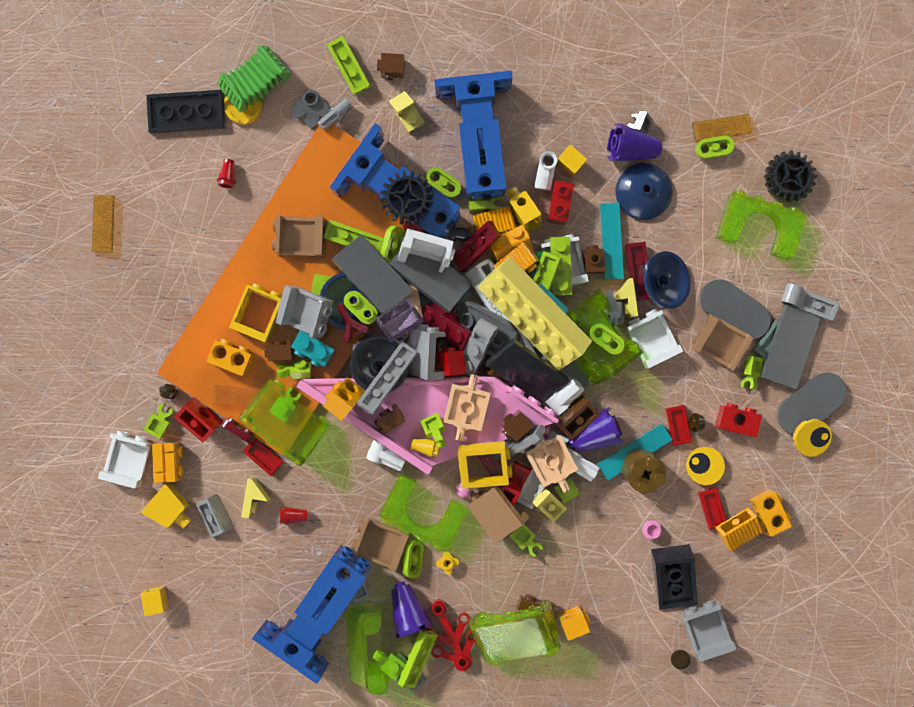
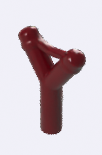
(350, 324)

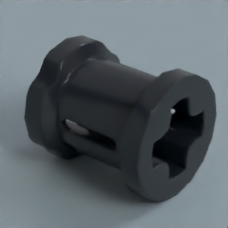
(460, 233)

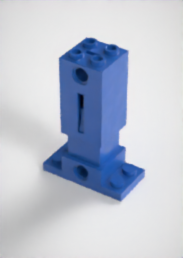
(478, 130)
(378, 173)
(316, 614)

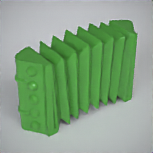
(254, 79)

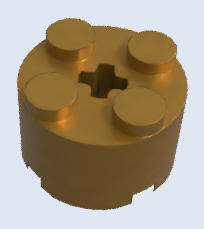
(643, 471)

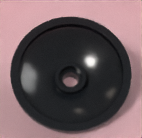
(369, 354)

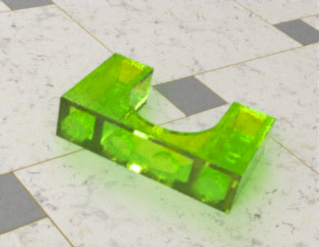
(787, 221)
(439, 534)

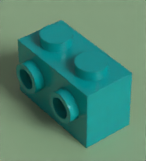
(314, 349)

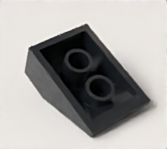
(674, 576)

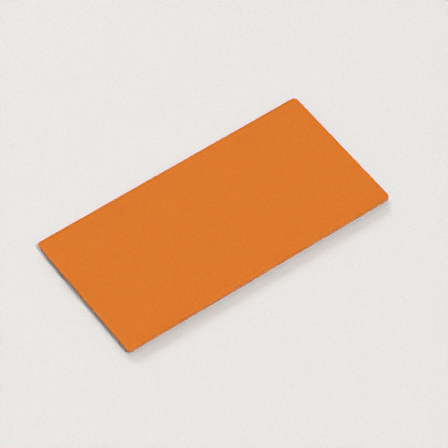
(301, 194)

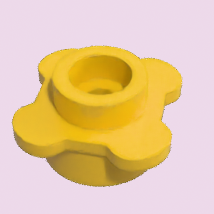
(452, 562)

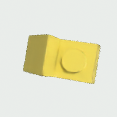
(407, 112)
(627, 293)
(253, 492)
(549, 505)

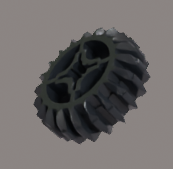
(410, 180)
(795, 182)

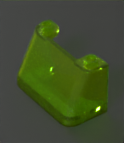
(595, 361)
(284, 422)
(359, 623)
(516, 633)

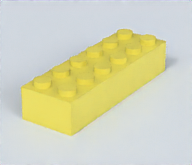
(534, 314)

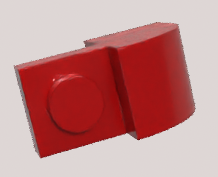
(519, 476)

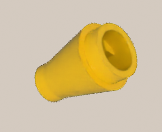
(426, 446)

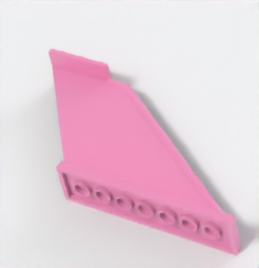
(423, 398)

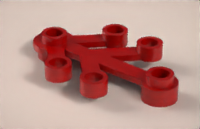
(452, 639)

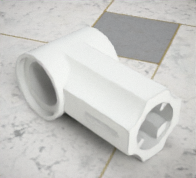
(545, 173)
(561, 399)
(382, 455)
(585, 468)

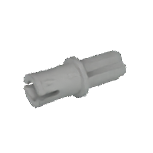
(335, 114)

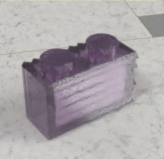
(400, 320)

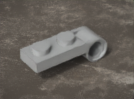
(809, 302)
(477, 345)
(531, 437)

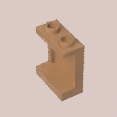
(299, 236)
(722, 342)
(496, 513)
(380, 543)

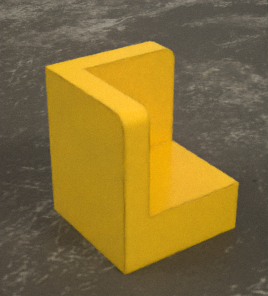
(571, 160)
(154, 601)

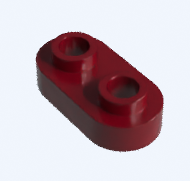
(231, 425)

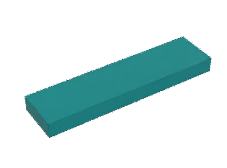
(611, 240)
(649, 441)

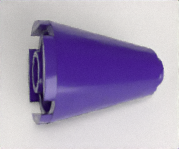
(630, 144)
(600, 433)
(407, 611)

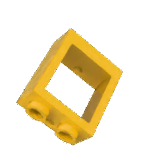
(236, 321)
(482, 449)

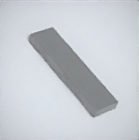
(387, 378)

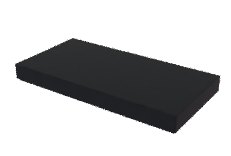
(185, 111)
(527, 371)

